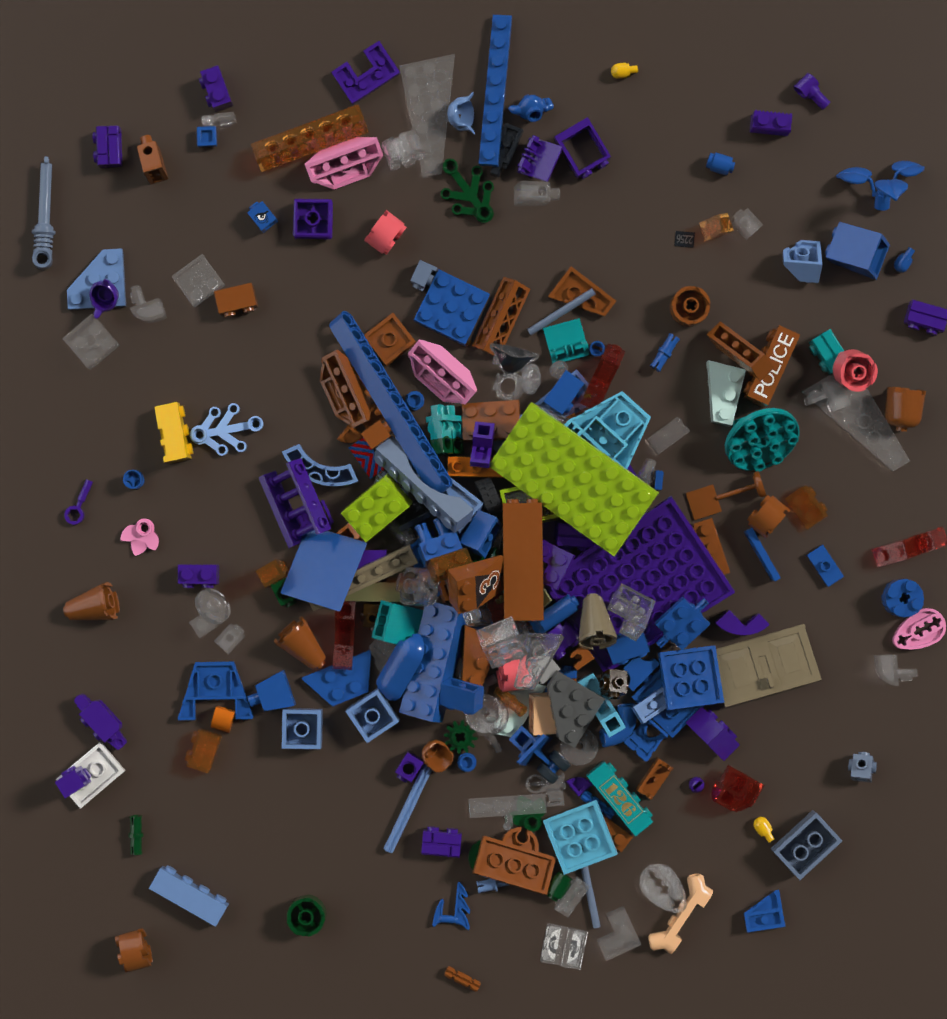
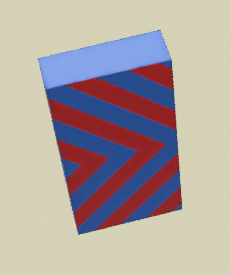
(365, 457)

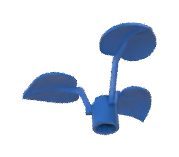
(886, 188)

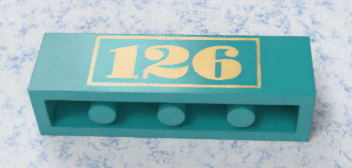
(619, 798)

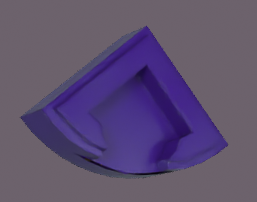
(579, 784)

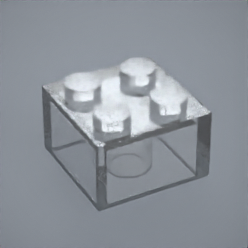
(91, 341)
(502, 642)

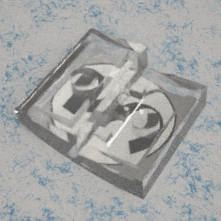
(563, 946)

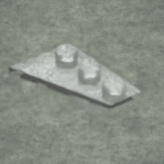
(540, 653)

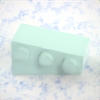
(724, 391)

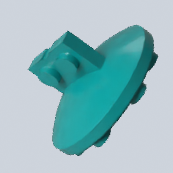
(761, 439)

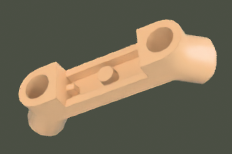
(669, 939)

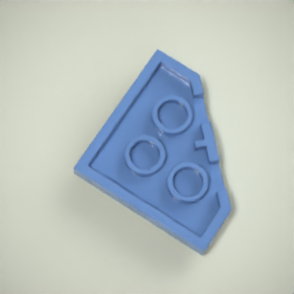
(107, 265)

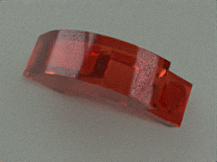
(344, 636)

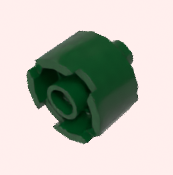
(306, 926)

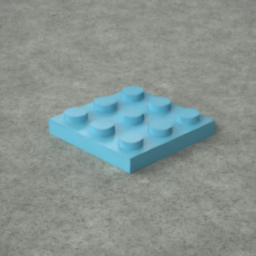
(580, 837)

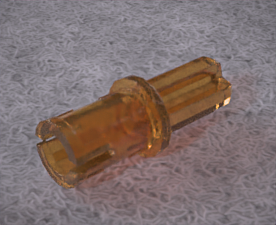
(510, 702)

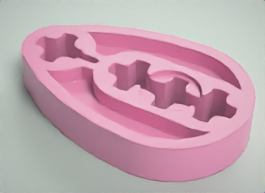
(927, 638)

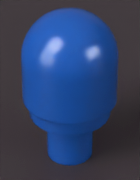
(904, 261)

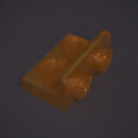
(806, 506)

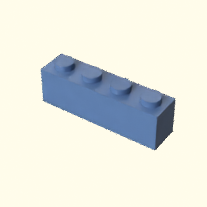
(189, 895)

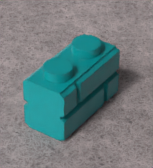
(827, 349)

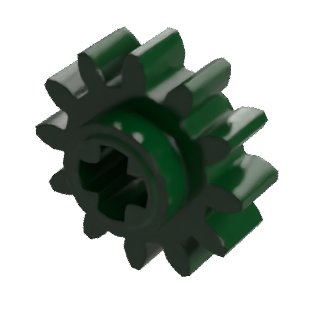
(463, 744)

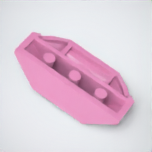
(345, 162)
(441, 372)

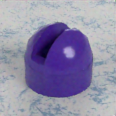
(693, 781)

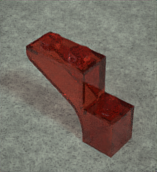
(603, 376)
(910, 547)

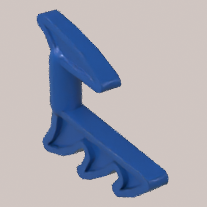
(459, 916)

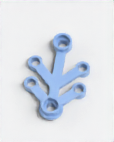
(222, 430)

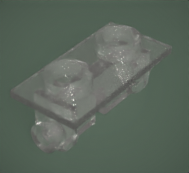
(572, 897)

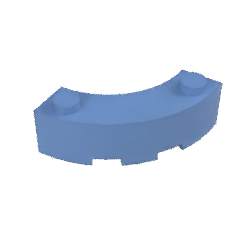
(322, 474)

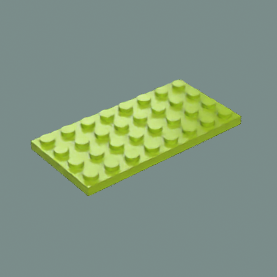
(573, 479)

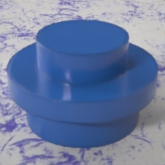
(414, 400)
(466, 762)

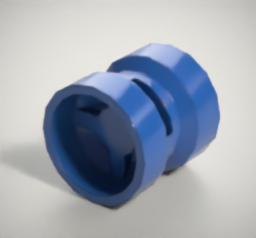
(133, 479)

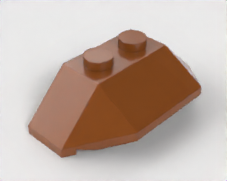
(345, 389)

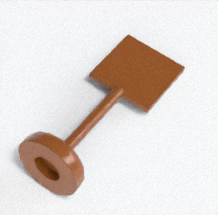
(706, 501)

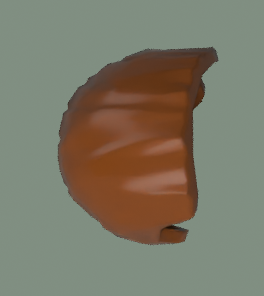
(437, 756)

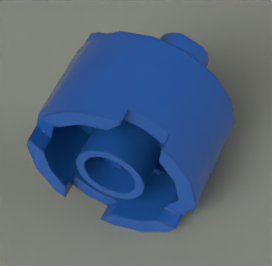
(913, 601)

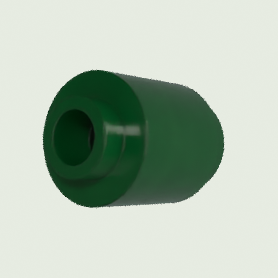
(558, 886)

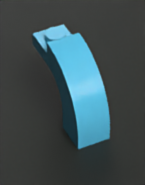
(606, 714)

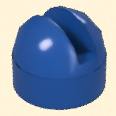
(596, 352)

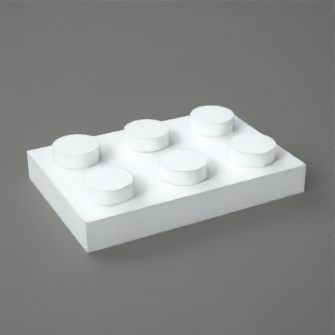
(103, 771)

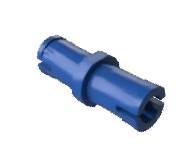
(664, 352)

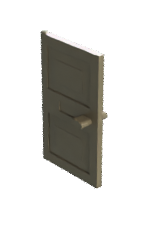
(766, 665)

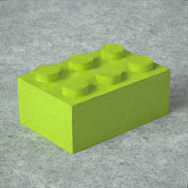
(376, 507)

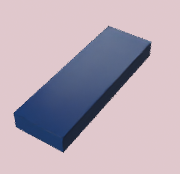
(762, 555)

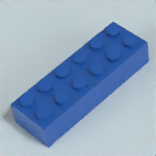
(442, 637)

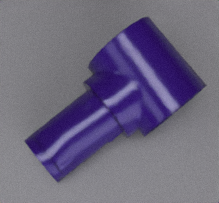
(808, 88)

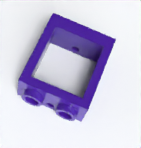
(573, 131)

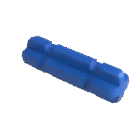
(608, 812)

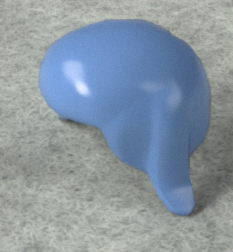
(464, 107)

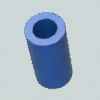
(559, 611)

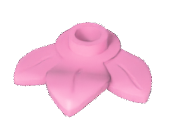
(139, 539)

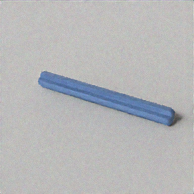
(407, 809)

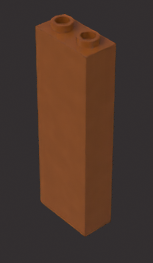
(523, 560)

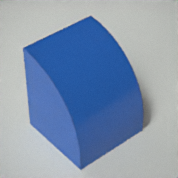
(522, 739)

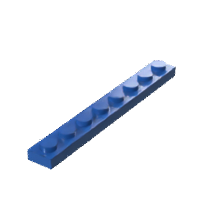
(495, 90)

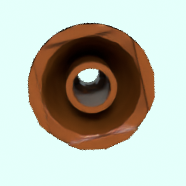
(94, 604)
(301, 644)

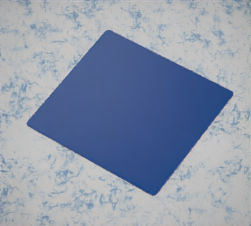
(324, 569)

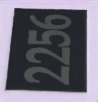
(684, 239)

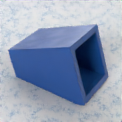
(857, 249)

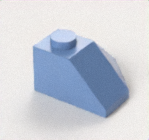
(804, 260)

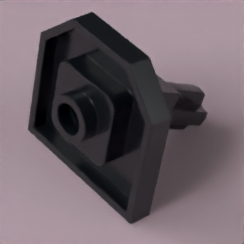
(413, 516)

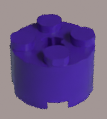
(570, 637)

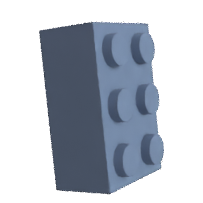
(806, 844)

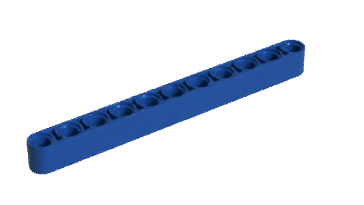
(390, 402)

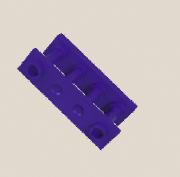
(282, 509)

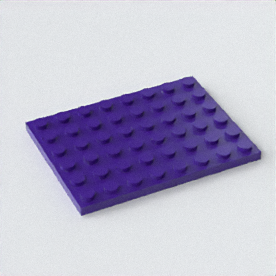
(658, 560)

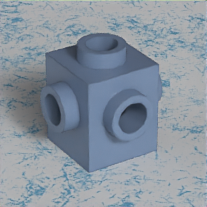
(862, 773)

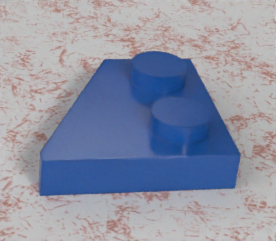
(765, 914)

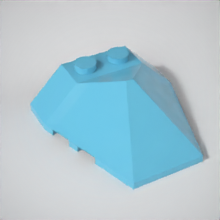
(613, 427)

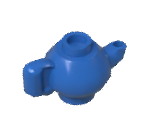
(532, 107)

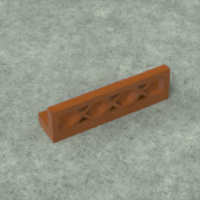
(498, 314)

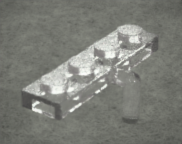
(507, 806)

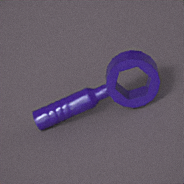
(81, 498)

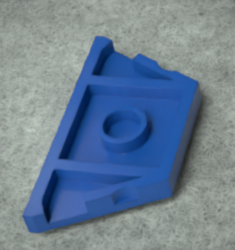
(341, 684)

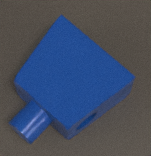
(273, 693)

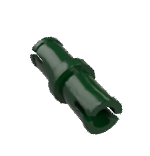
(135, 834)

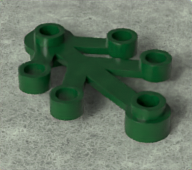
(469, 194)

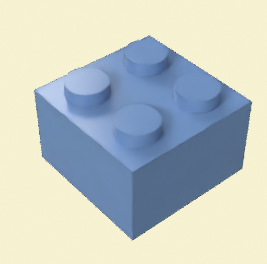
(372, 715)
(302, 728)

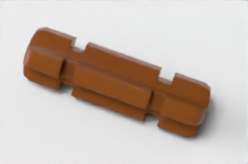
(462, 979)

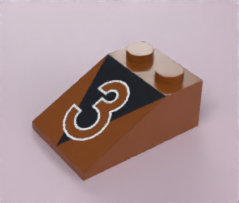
(475, 583)

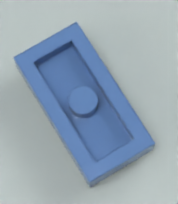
(650, 706)

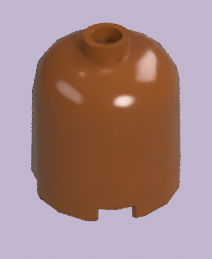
(904, 407)

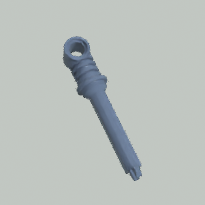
(44, 230)

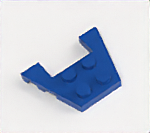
(215, 681)

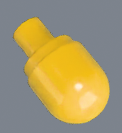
(623, 70)
(763, 828)

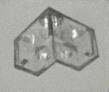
(634, 609)
(622, 938)

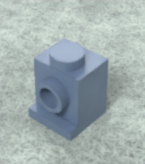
(423, 275)

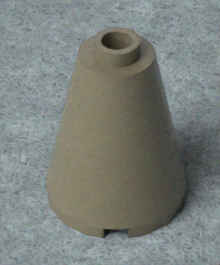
(595, 624)

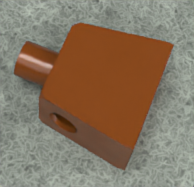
(151, 160)

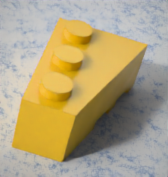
(173, 432)

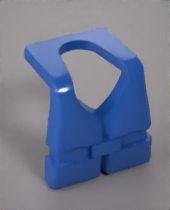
(641, 743)

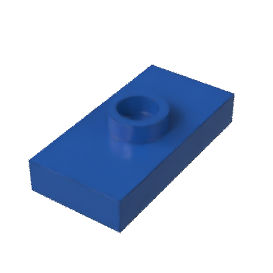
(825, 565)

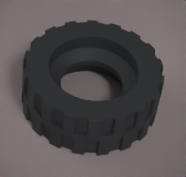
(488, 495)

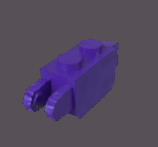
(101, 720)

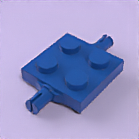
(682, 623)

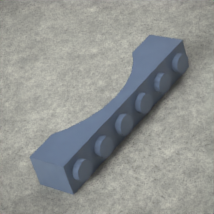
(449, 509)

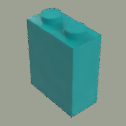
(396, 622)

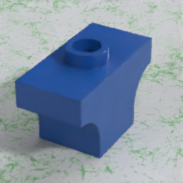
(639, 671)

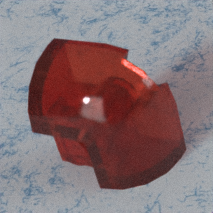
(736, 790)

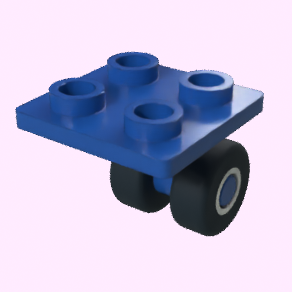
(549, 769)

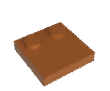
(389, 339)

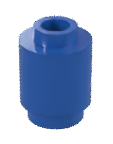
(720, 163)

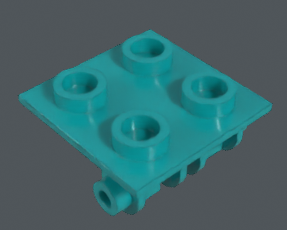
(566, 341)

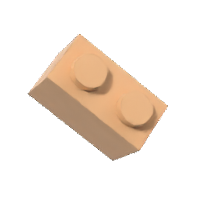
(540, 714)

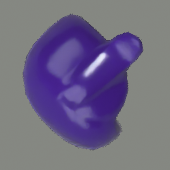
(103, 297)

